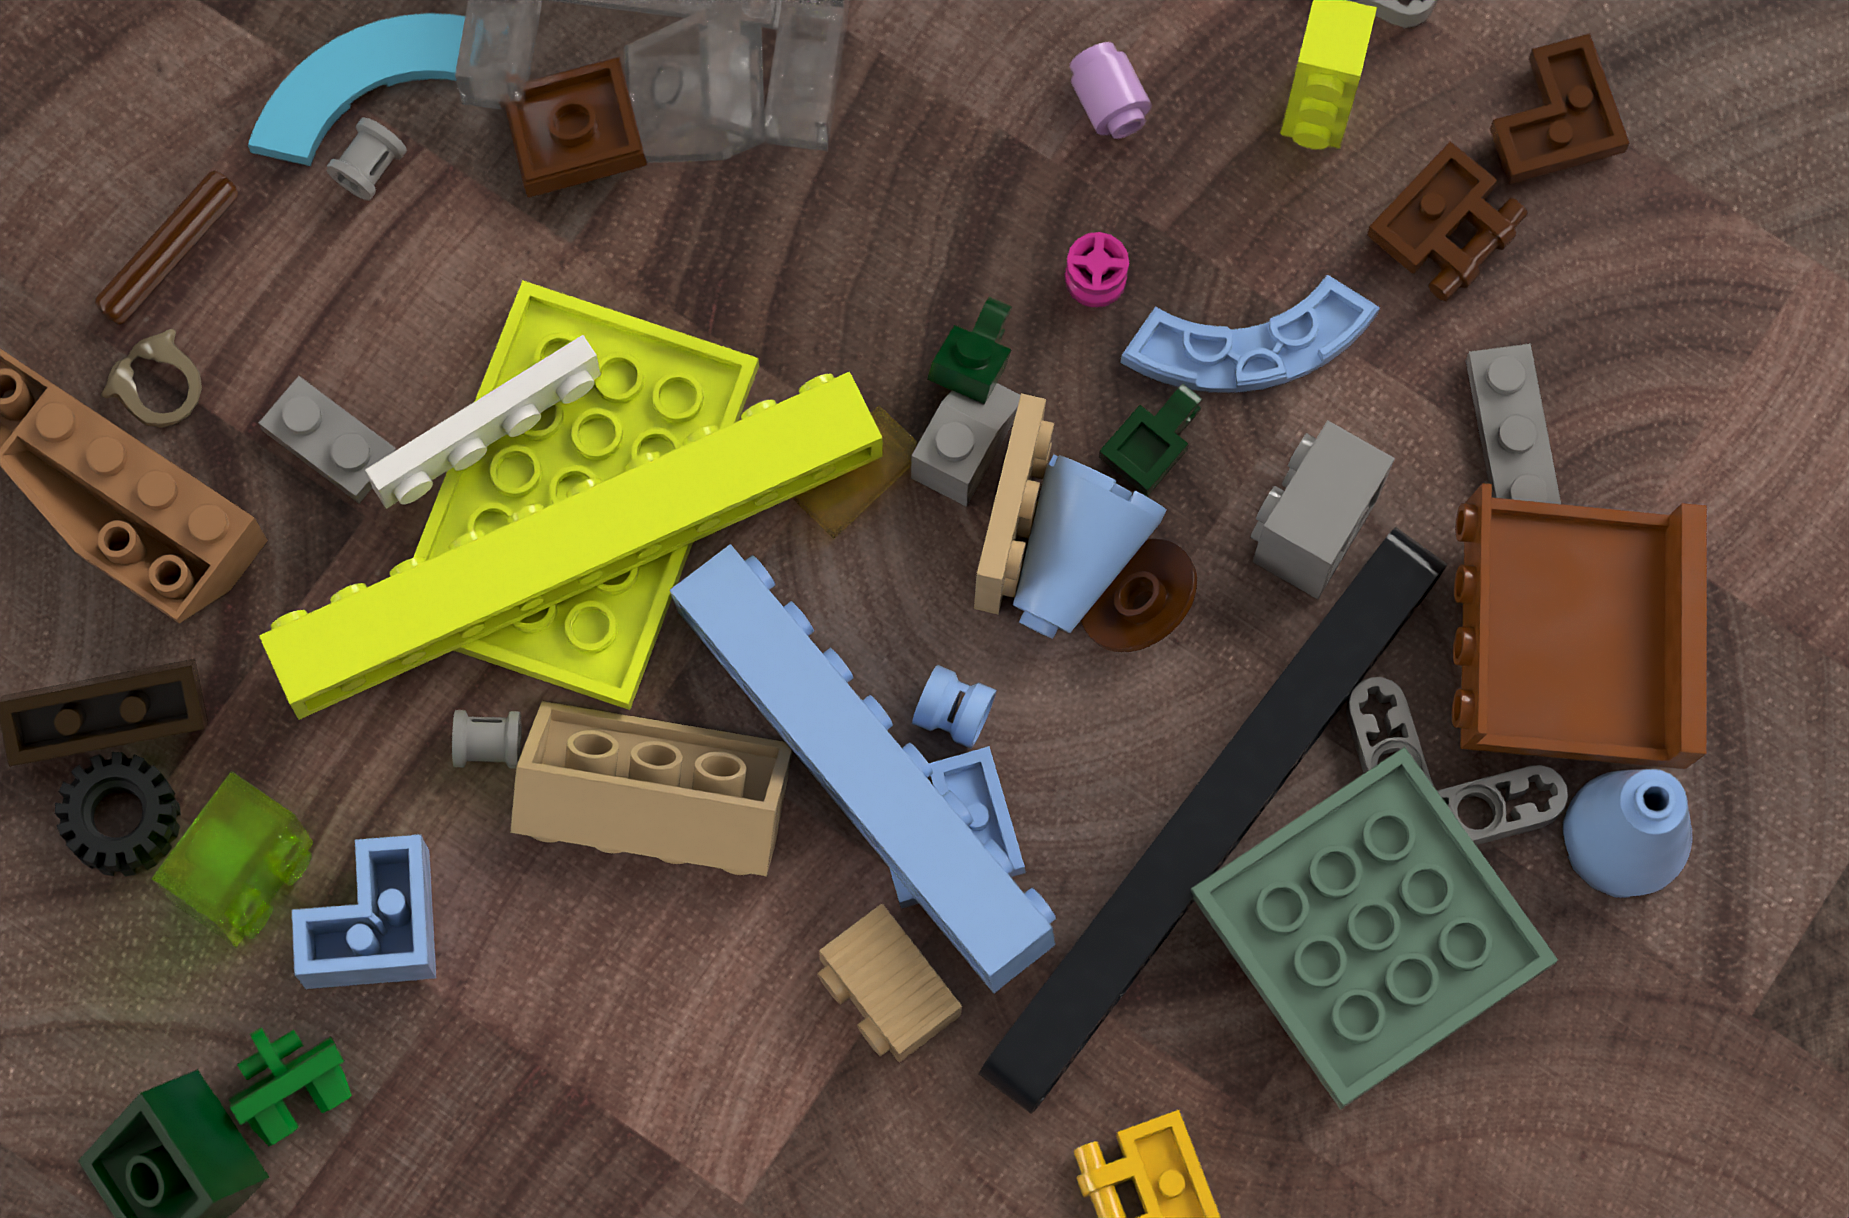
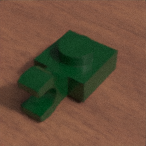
(974, 359)
(1149, 444)

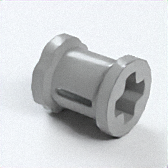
(366, 158)
(486, 739)

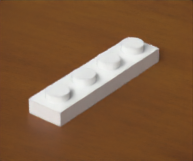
(465, 435)

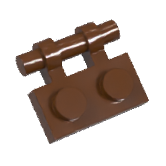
(1433, 208)

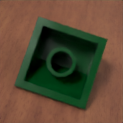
(174, 1156)

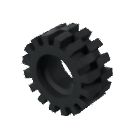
(100, 780)

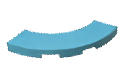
(347, 68)

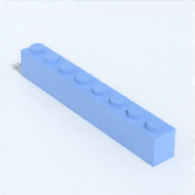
(864, 768)

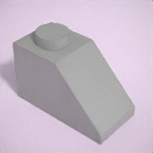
(963, 442)

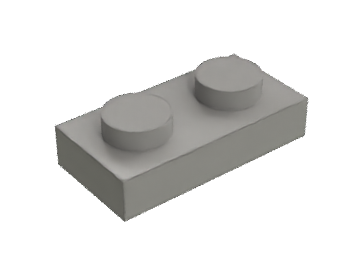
(325, 437)

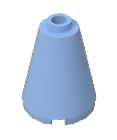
(1078, 544)
(1629, 832)

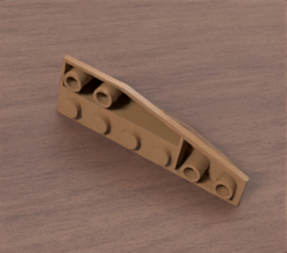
(120, 498)

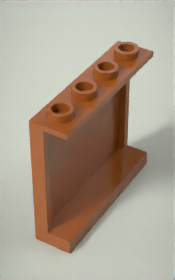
(1582, 631)

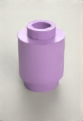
(1109, 90)

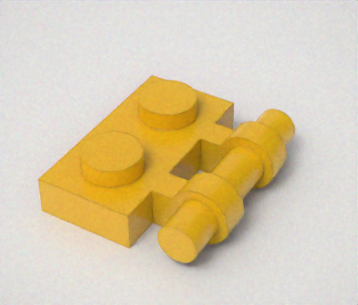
(1159, 1163)

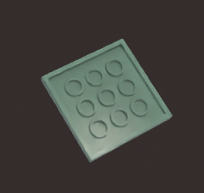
(1373, 927)

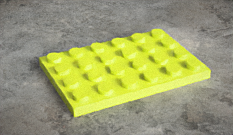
(647, 400)

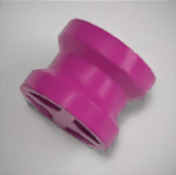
(1098, 255)

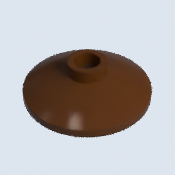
(1144, 599)

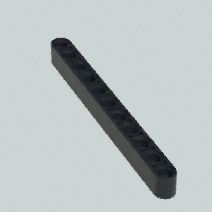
(1211, 821)

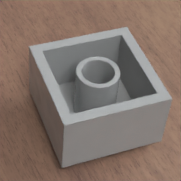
(1320, 512)

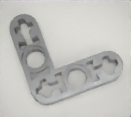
(1515, 782)

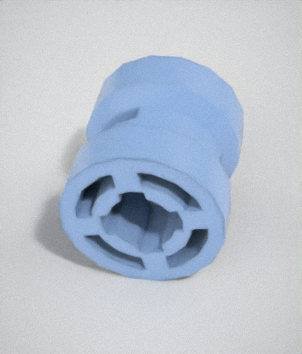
(940, 702)

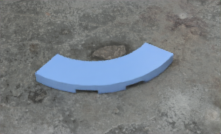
(1254, 356)

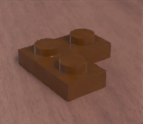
(1577, 119)

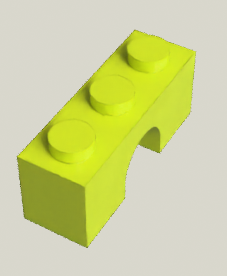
(1328, 72)

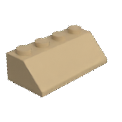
(651, 788)

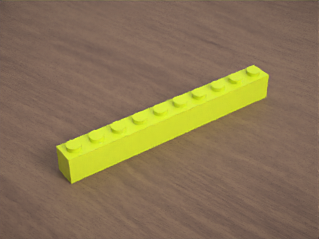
(572, 543)

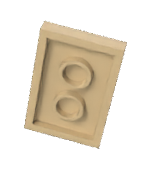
(1014, 505)

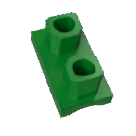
(263, 1100)

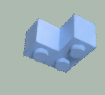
(381, 936)

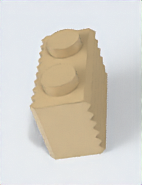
(888, 984)

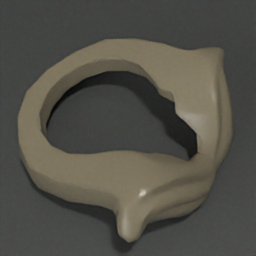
(163, 350)

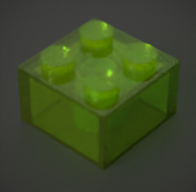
(235, 861)

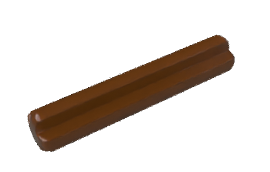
(166, 247)

